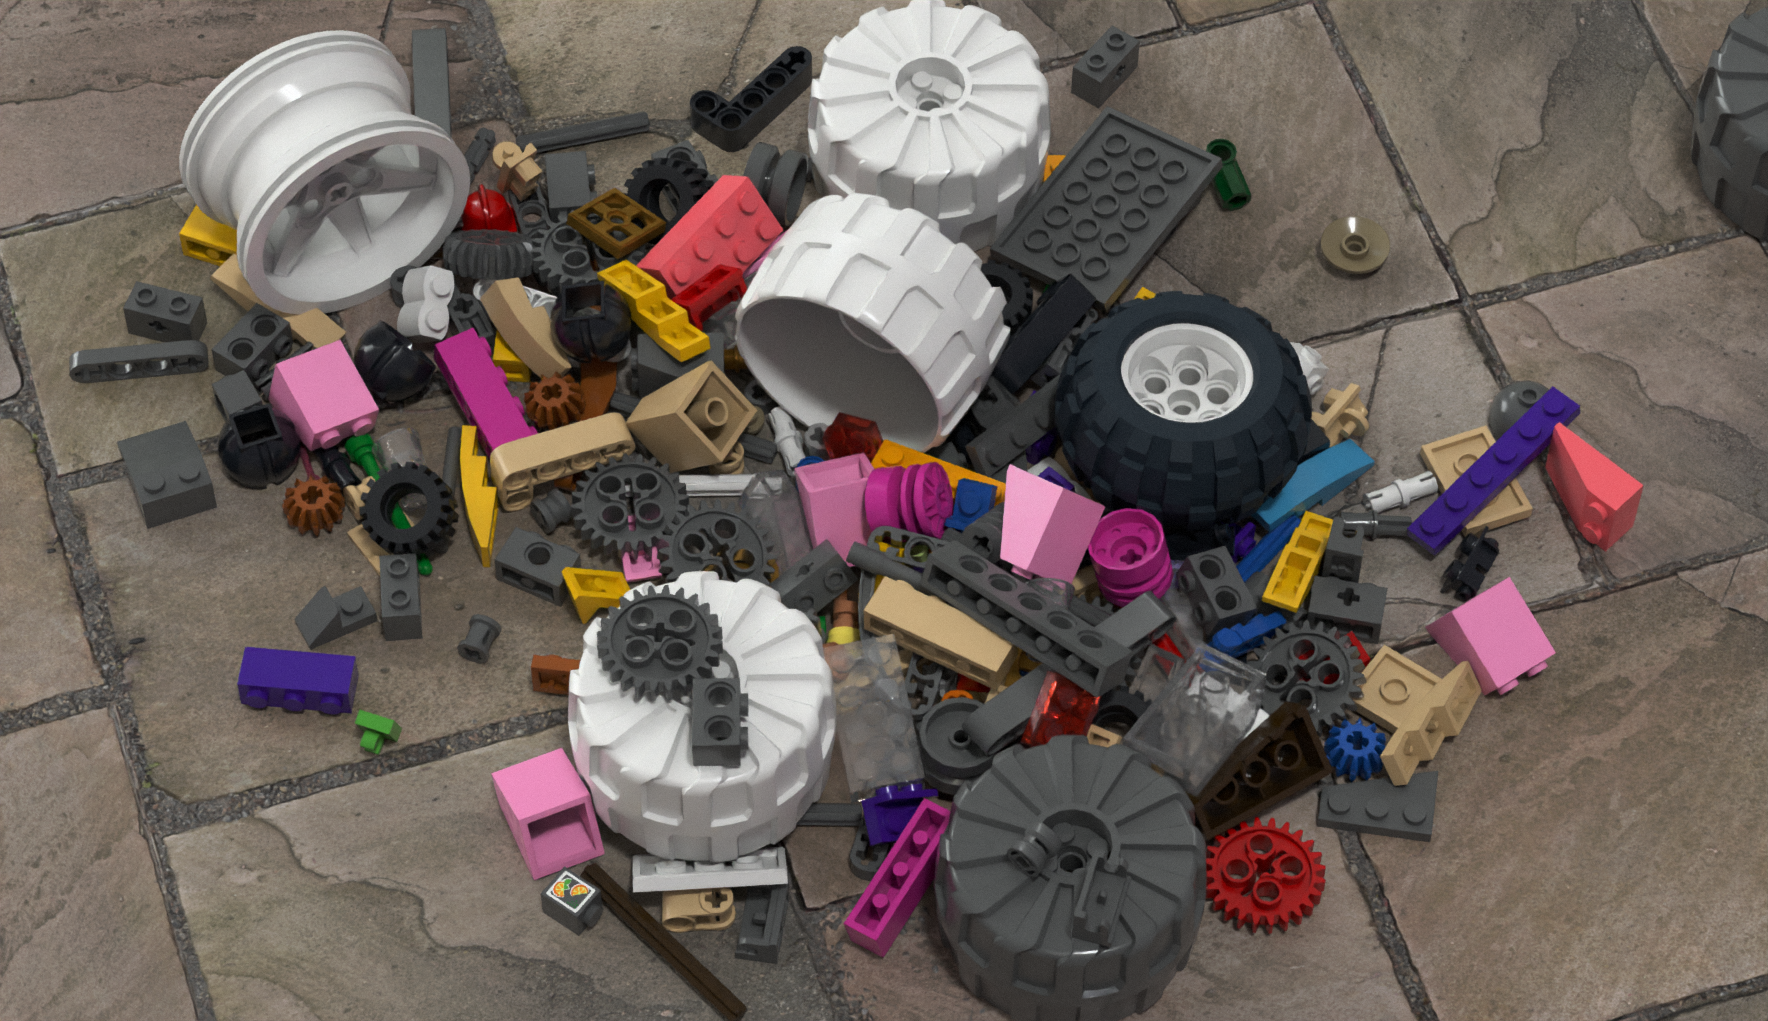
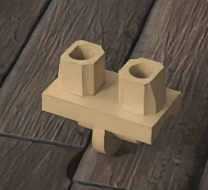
(517, 169)
(1343, 415)

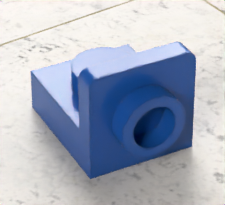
(971, 502)

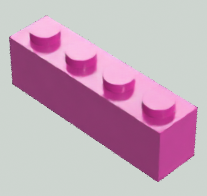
(481, 390)
(899, 881)

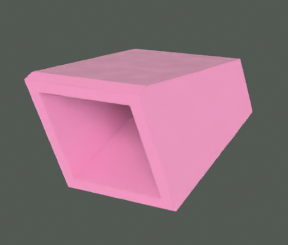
(323, 396)
(835, 501)
(1045, 527)
(1495, 636)
(549, 813)

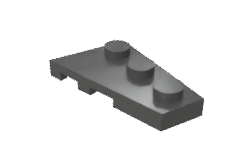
(1381, 807)

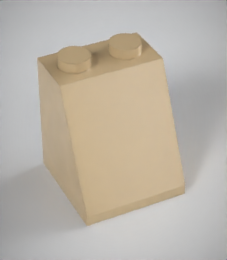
(692, 419)

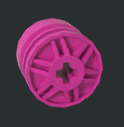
(909, 499)
(1130, 556)

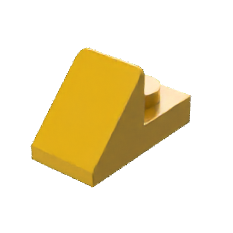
(594, 589)

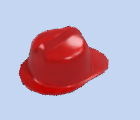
(488, 211)

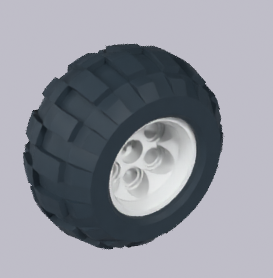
(1183, 409)

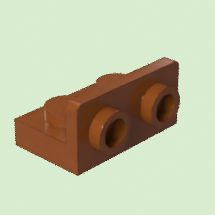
(552, 673)

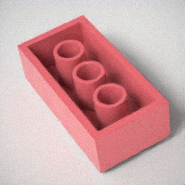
(724, 228)

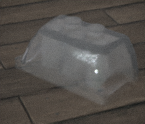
(1199, 717)

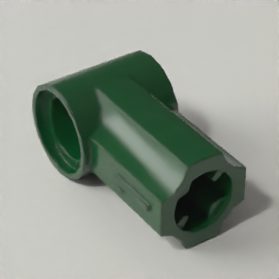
(1229, 181)

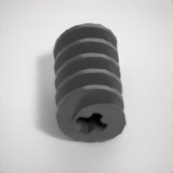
(985, 534)

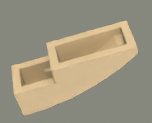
(524, 327)

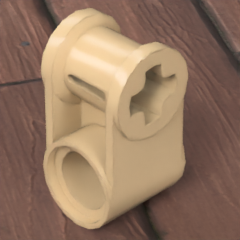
(696, 909)

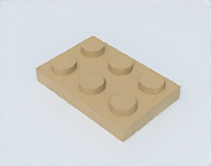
(1453, 456)

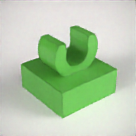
(375, 730)

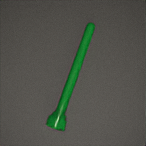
(360, 451)

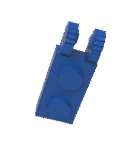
(1245, 638)

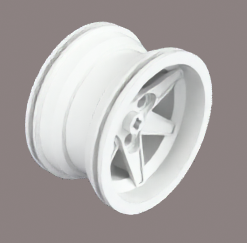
(323, 171)

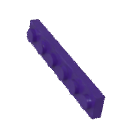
(1492, 471)

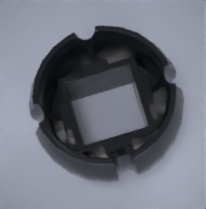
(591, 335)
(390, 364)
(264, 459)

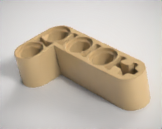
(556, 454)

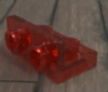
(852, 436)
(1060, 710)

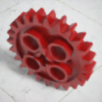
(1290, 893)

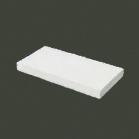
(755, 868)

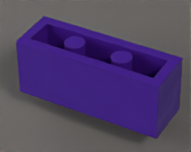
(298, 680)

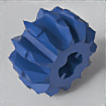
(1355, 749)

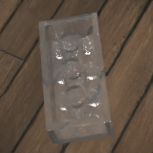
(873, 717)

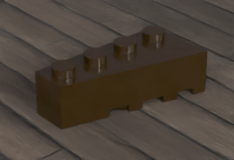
(1262, 770)

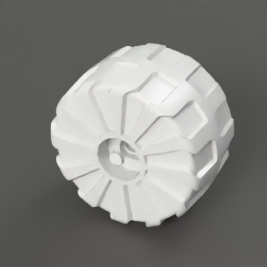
(933, 117)
(872, 321)
(640, 750)

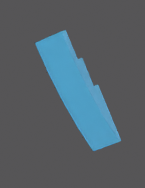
(1315, 482)

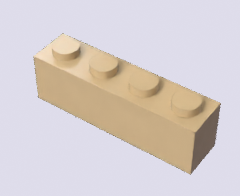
(939, 632)

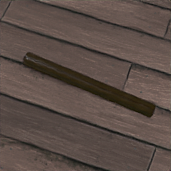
(665, 944)

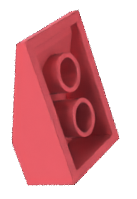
(1593, 488)

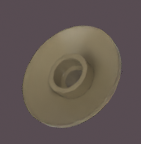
(1358, 235)

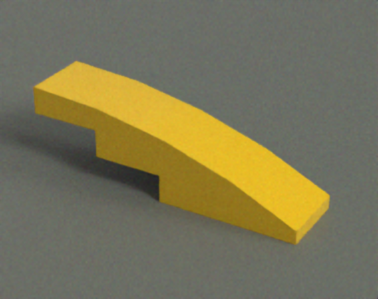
(654, 312)
(479, 499)
(1299, 563)

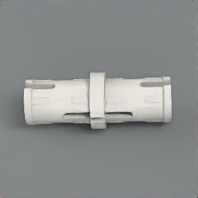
(787, 438)
(1400, 492)

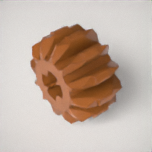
(554, 401)
(313, 505)

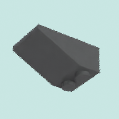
(167, 474)

